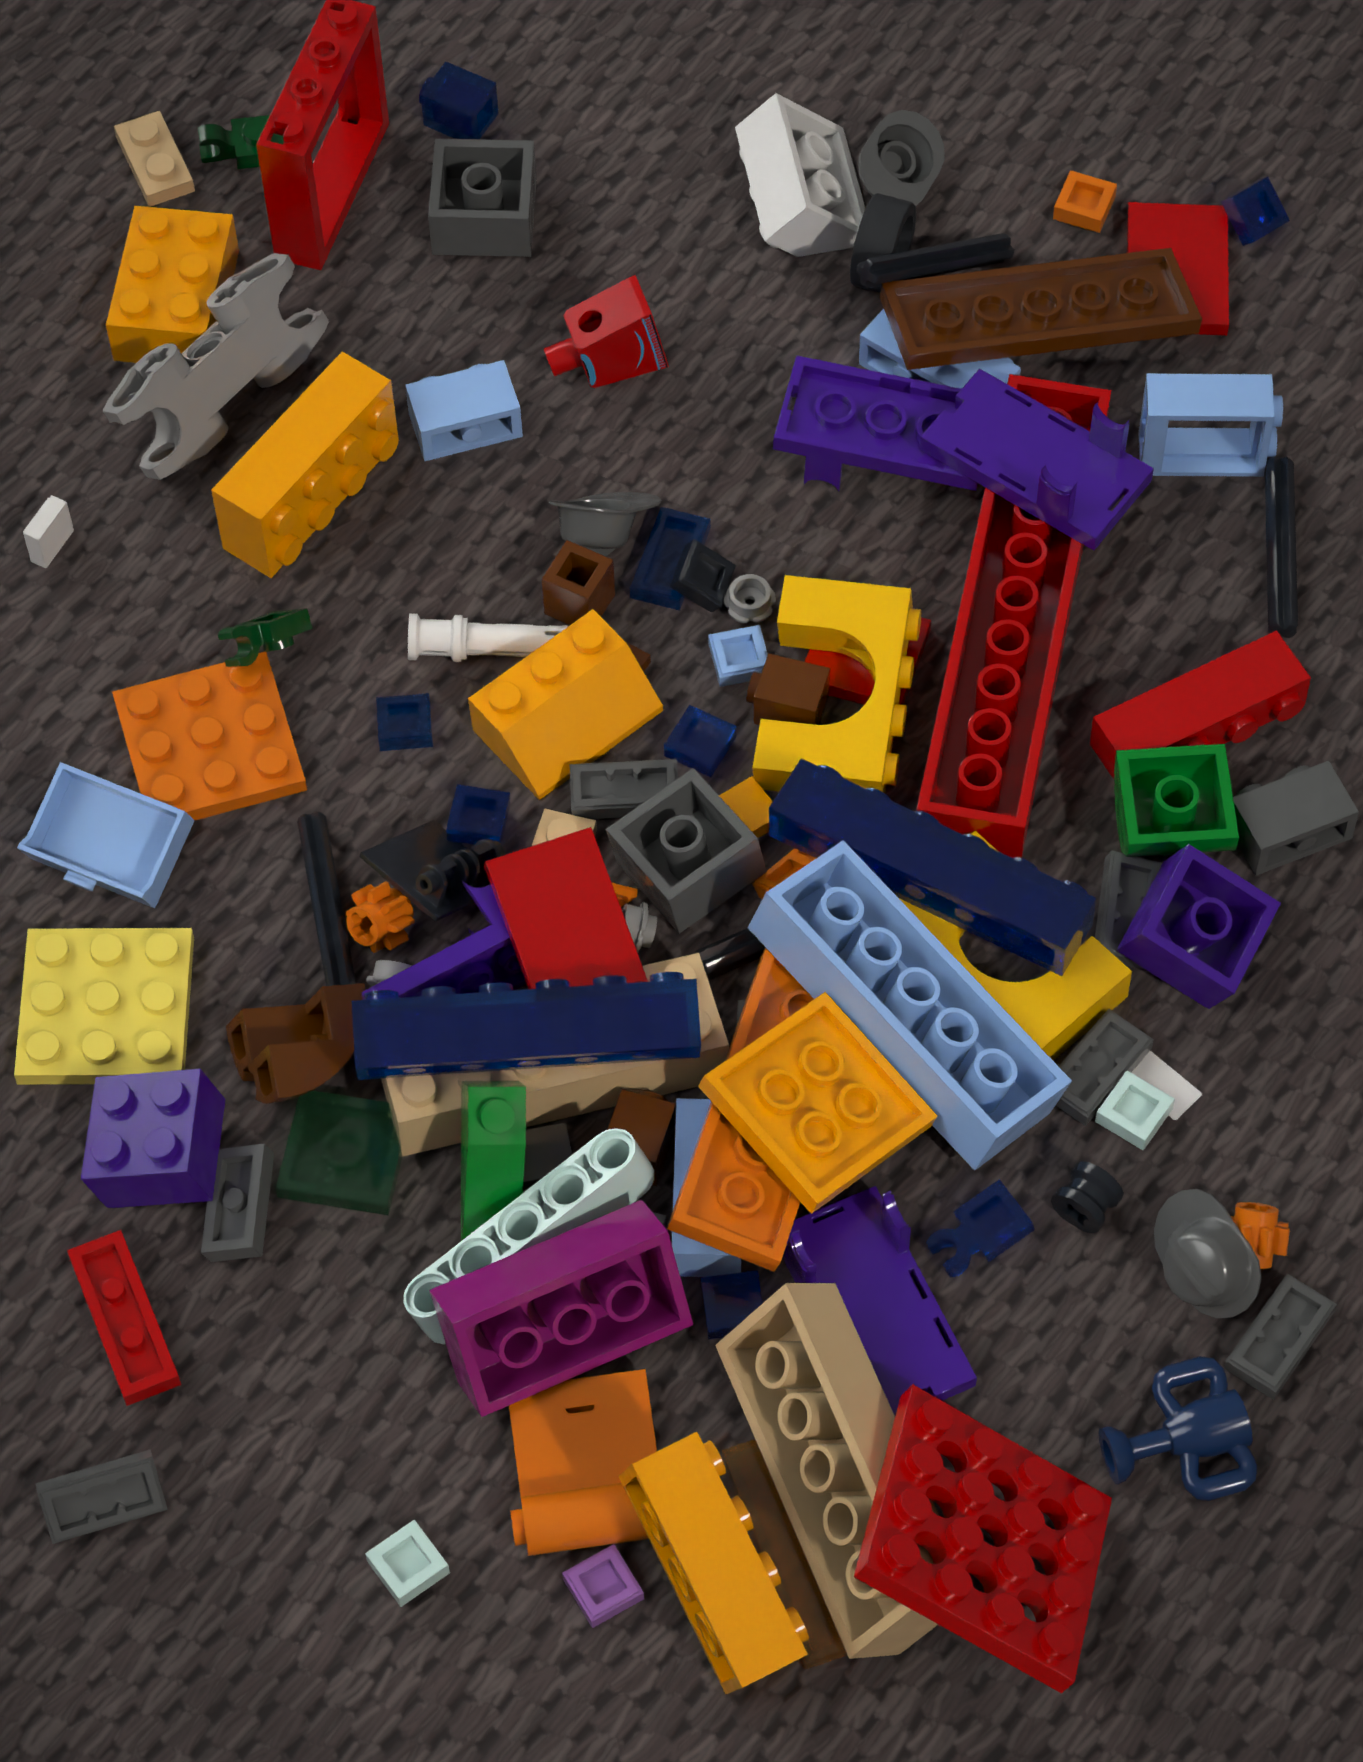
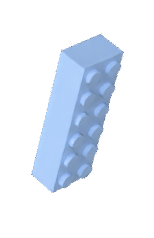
(912, 999)

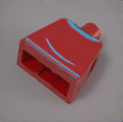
(610, 337)

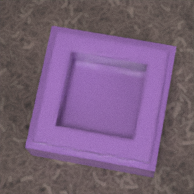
(603, 1586)

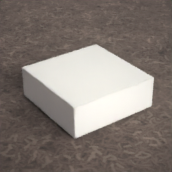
(48, 531)

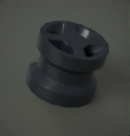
(1087, 1197)

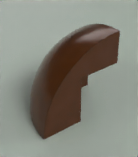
(294, 1046)

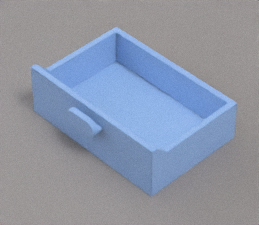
(107, 835)

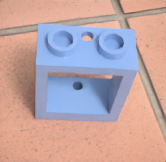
(1209, 399)

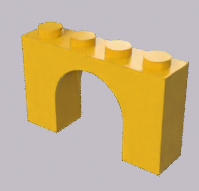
(874, 629)
(1051, 1007)

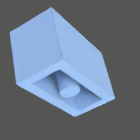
(464, 410)

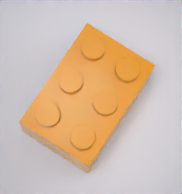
(166, 278)

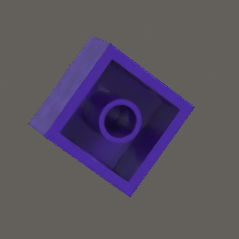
(1198, 927)
(153, 1138)

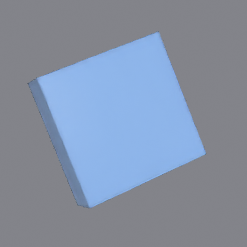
(737, 654)

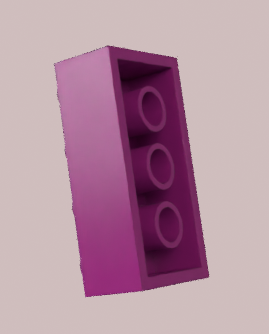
(561, 1307)

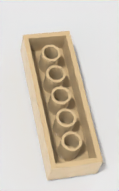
(429, 1106)
(824, 1443)

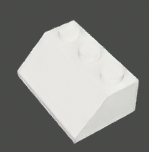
(800, 178)

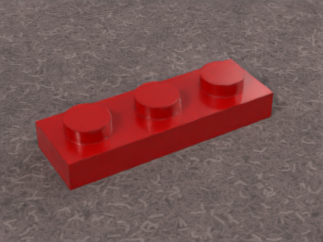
(124, 1317)

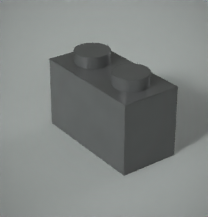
(1293, 817)

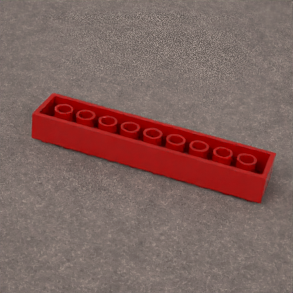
(1005, 656)

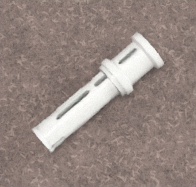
(460, 638)

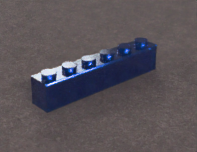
(936, 866)
(526, 1027)

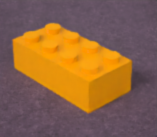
(306, 465)
(713, 1562)

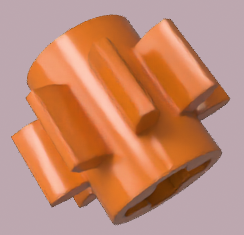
(380, 917)
(1262, 1230)

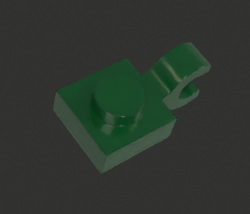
(240, 143)
(270, 631)

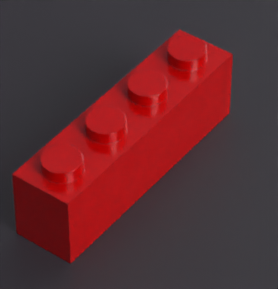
(1208, 704)

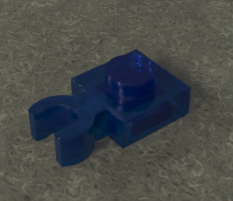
(987, 1224)

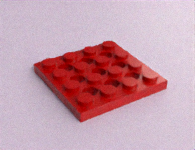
(944, 1590)

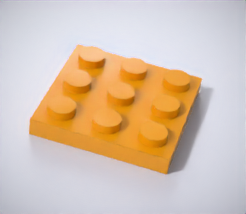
(817, 1102)

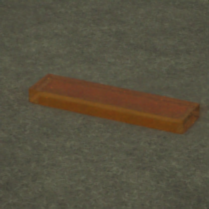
(777, 1537)

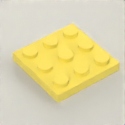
(103, 1003)

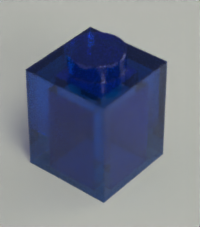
(458, 102)

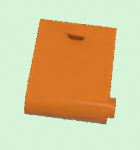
(569, 1459)

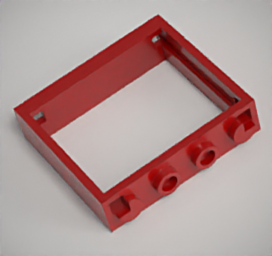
(312, 200)

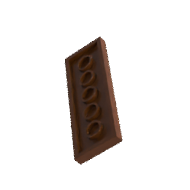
(1039, 308)

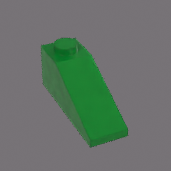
(491, 1149)

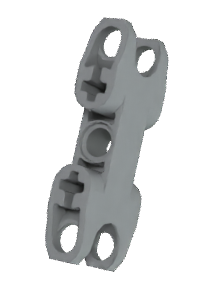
(194, 385)

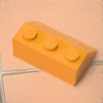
(564, 704)

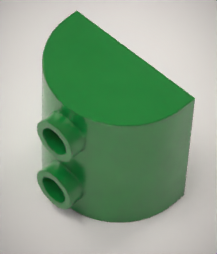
(1174, 800)

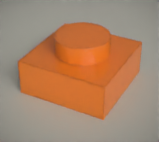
(1085, 201)

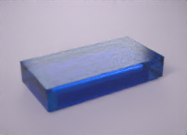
(661, 556)

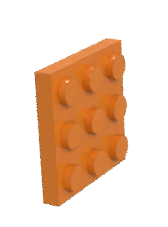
(211, 739)

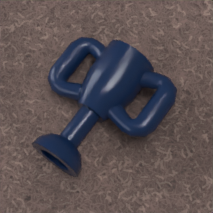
(1193, 1431)

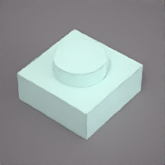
(1135, 1110)
(407, 1563)

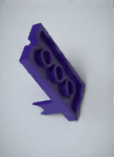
(862, 422)
(1040, 458)
(467, 964)
(867, 1255)

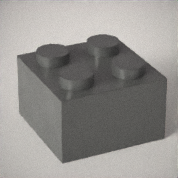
(482, 197)
(686, 850)

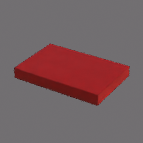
(1200, 247)
(564, 912)

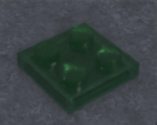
(341, 1153)

